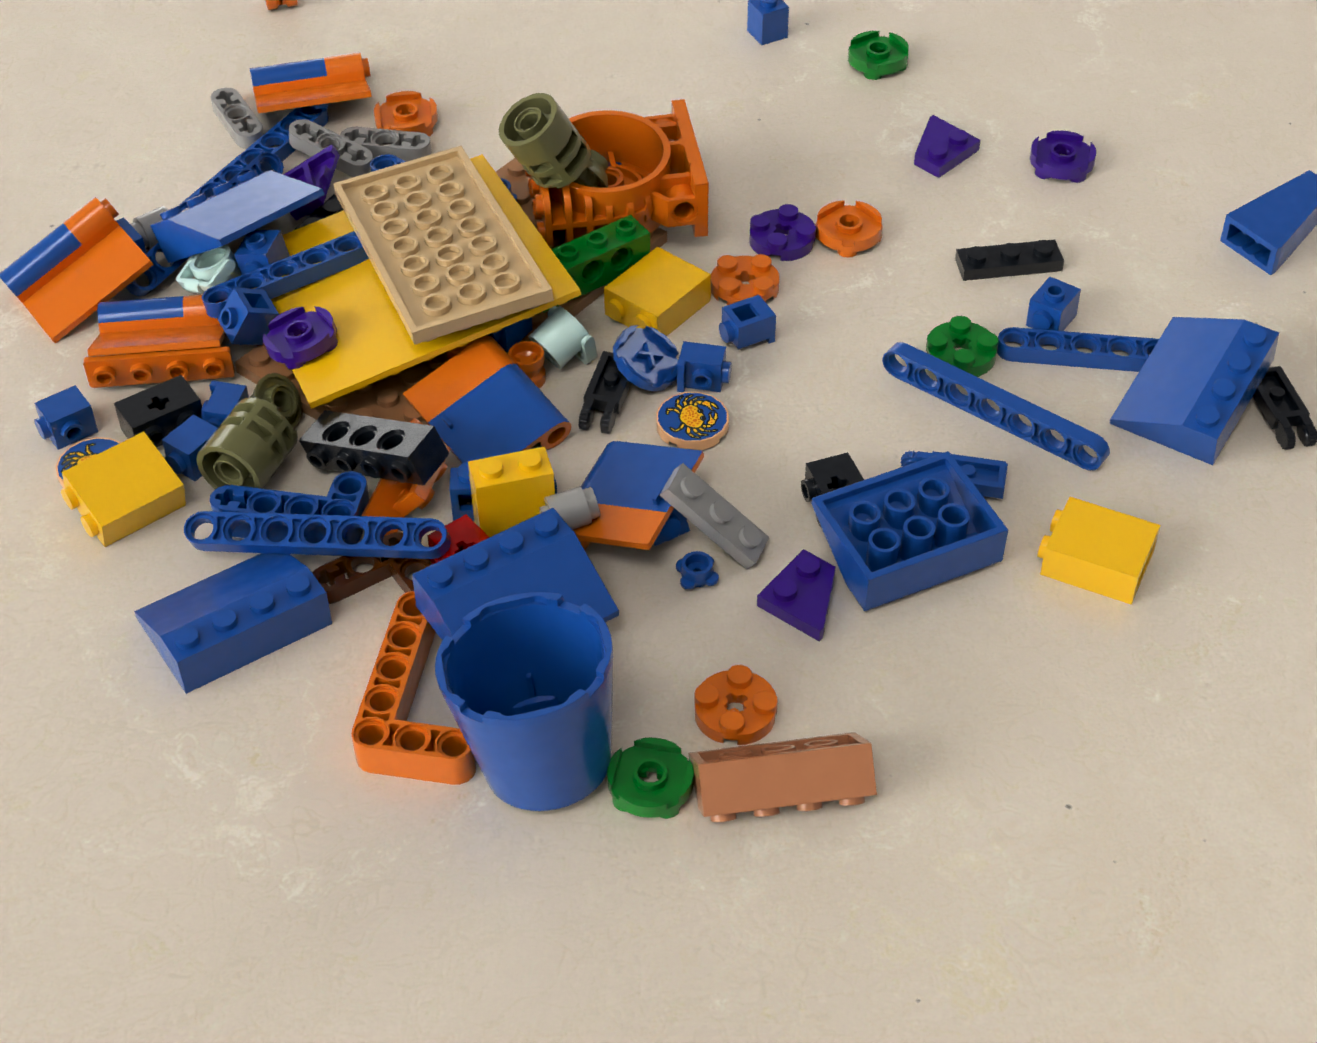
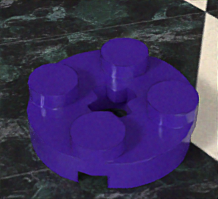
(1074, 166)
(769, 232)
(316, 337)

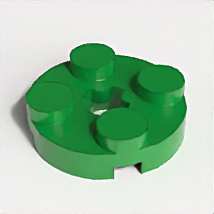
(878, 54)
(978, 345)
(650, 798)

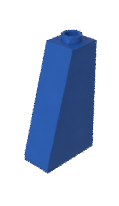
(1274, 223)

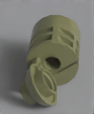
(550, 144)
(253, 436)

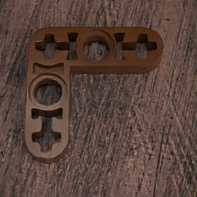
(341, 588)

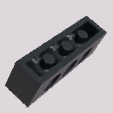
(374, 447)

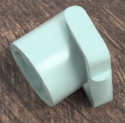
(209, 270)
(564, 338)

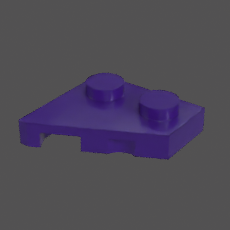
(944, 147)
(318, 172)
(801, 594)

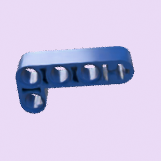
(345, 497)

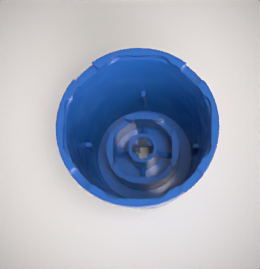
(532, 697)

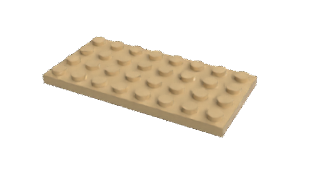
(441, 244)

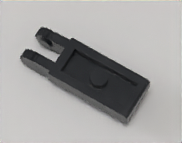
(604, 393)
(1284, 409)

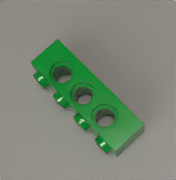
(604, 253)

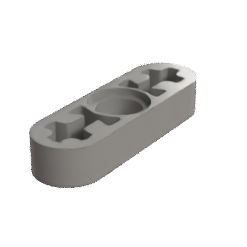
(236, 108)
(311, 139)
(404, 144)

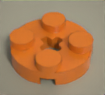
(420, 113)
(849, 227)
(732, 271)
(741, 687)

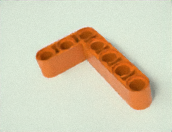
(382, 735)

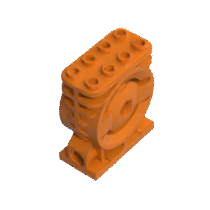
(656, 184)

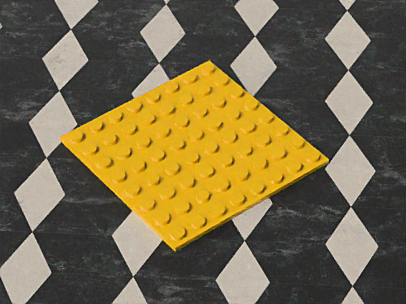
(367, 324)

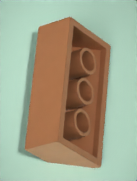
(783, 775)

